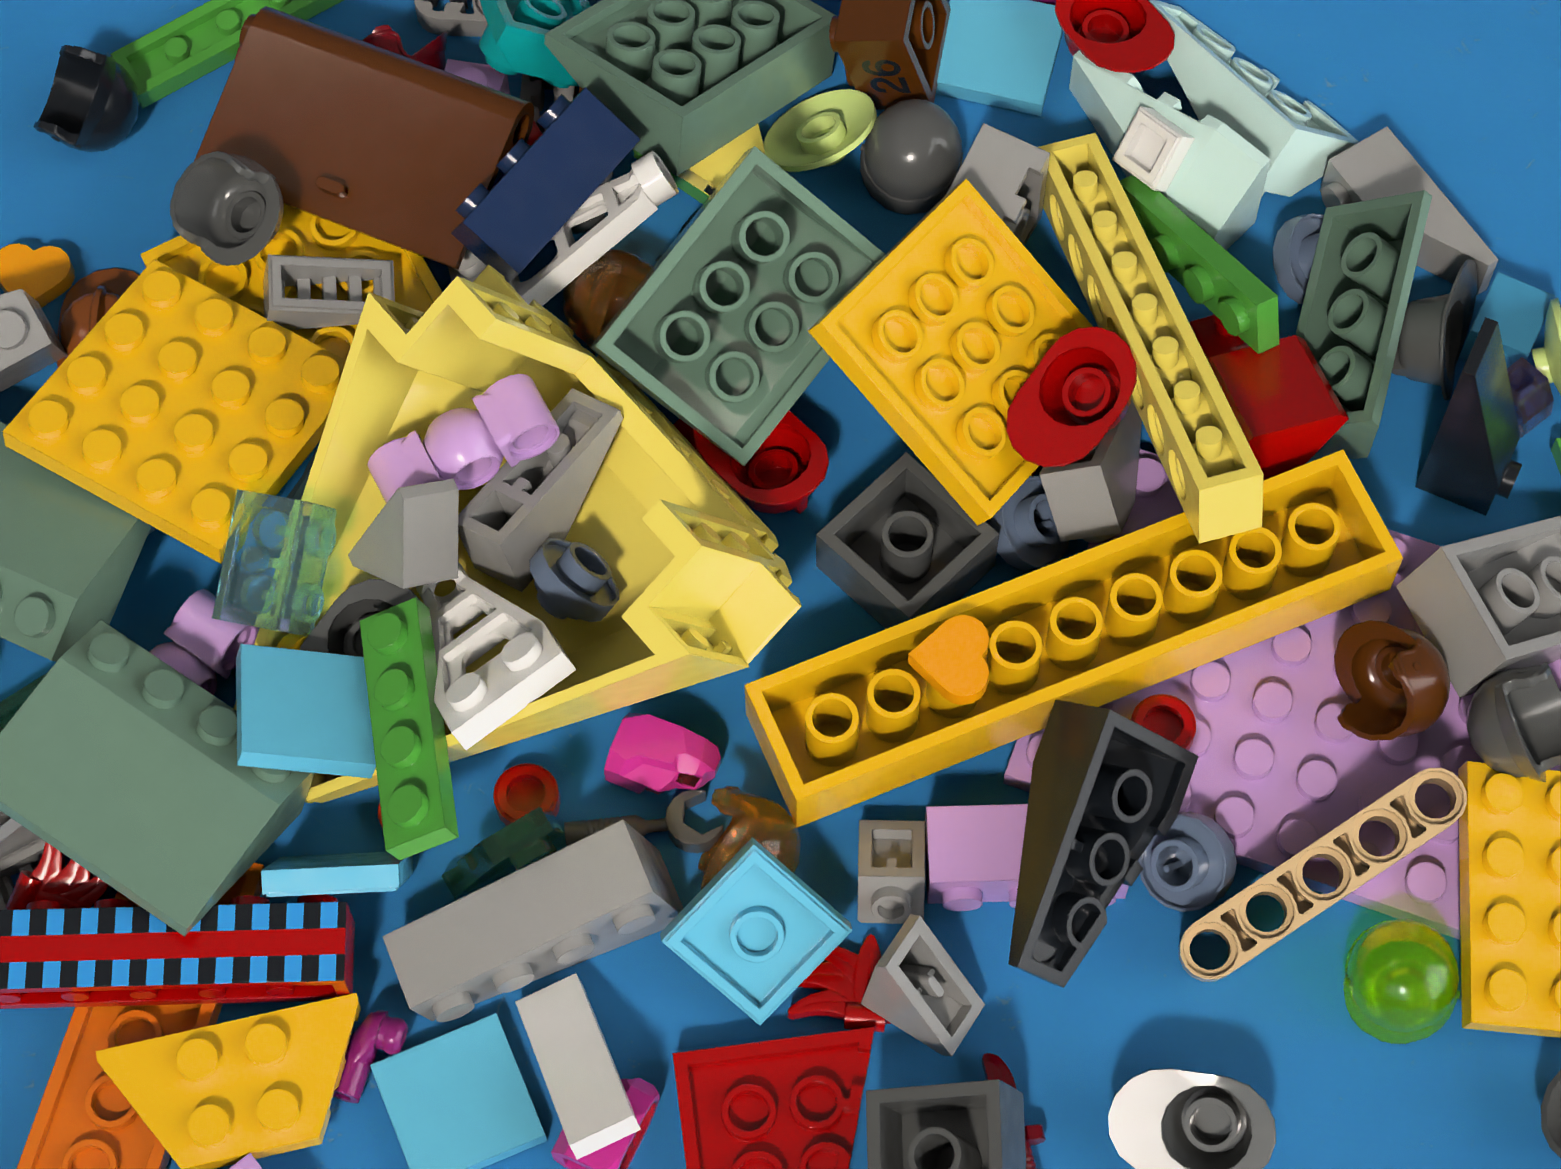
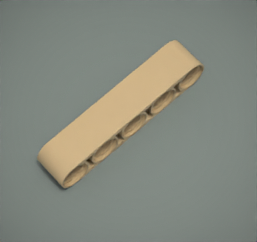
(1345, 851)

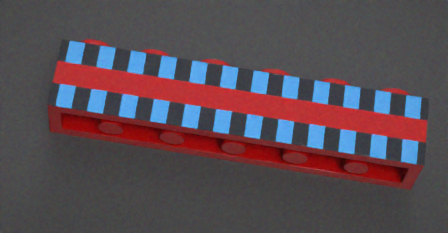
(132, 958)

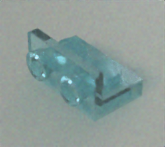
(275, 563)

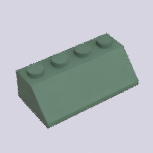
(1359, 306)

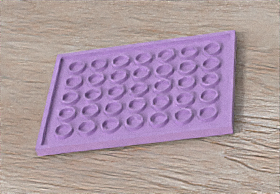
(1281, 763)

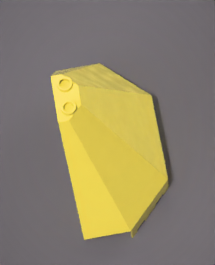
(679, 541)

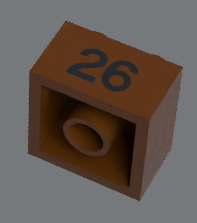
(891, 47)

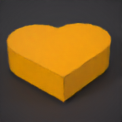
(39, 272)
(954, 659)

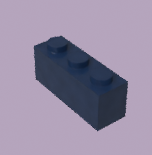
(543, 183)

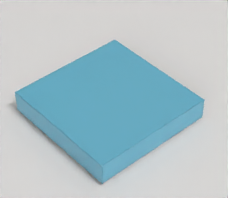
(1000, 53)
(303, 712)
(335, 874)
(756, 931)
(459, 1099)

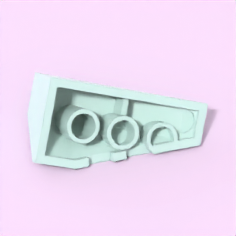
(1244, 98)

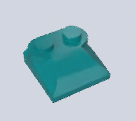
(517, 36)

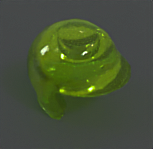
(1401, 981)

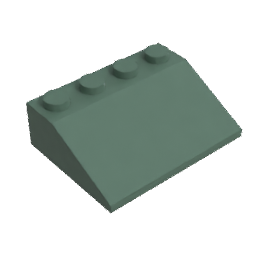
(694, 69)
(731, 305)
(59, 556)
(141, 778)

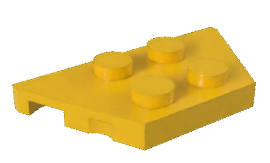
(238, 1083)

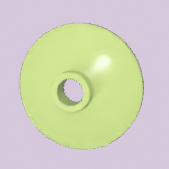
(820, 130)
(1548, 358)

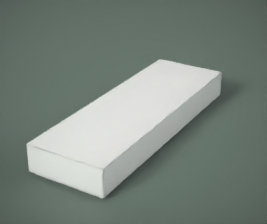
(577, 1066)

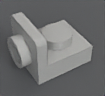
(891, 870)

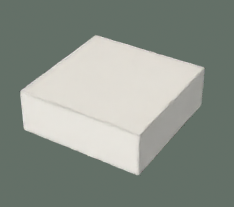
(1153, 149)

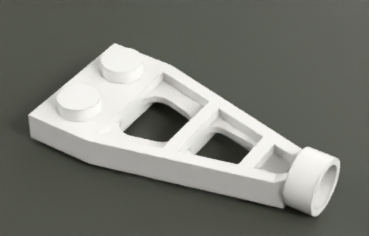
(628, 203)
(502, 687)

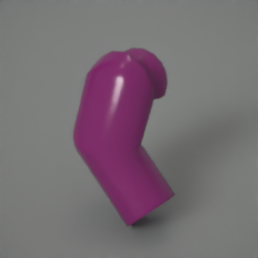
(374, 1033)

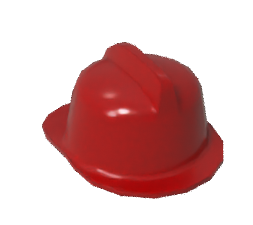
(1116, 33)
(1072, 397)
(780, 471)

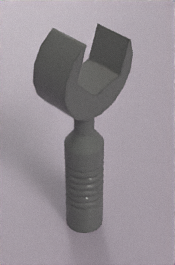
(679, 833)

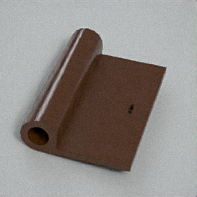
(366, 120)

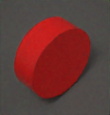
(1168, 718)
(524, 790)

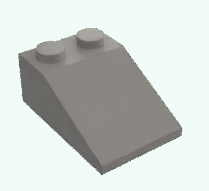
(1491, 602)

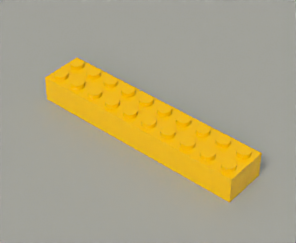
(1071, 634)

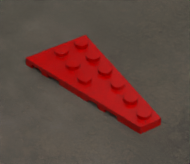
(773, 1101)

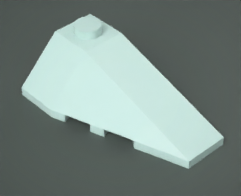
(1222, 171)

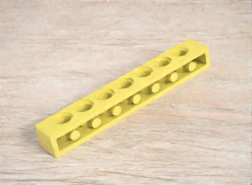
(1175, 384)

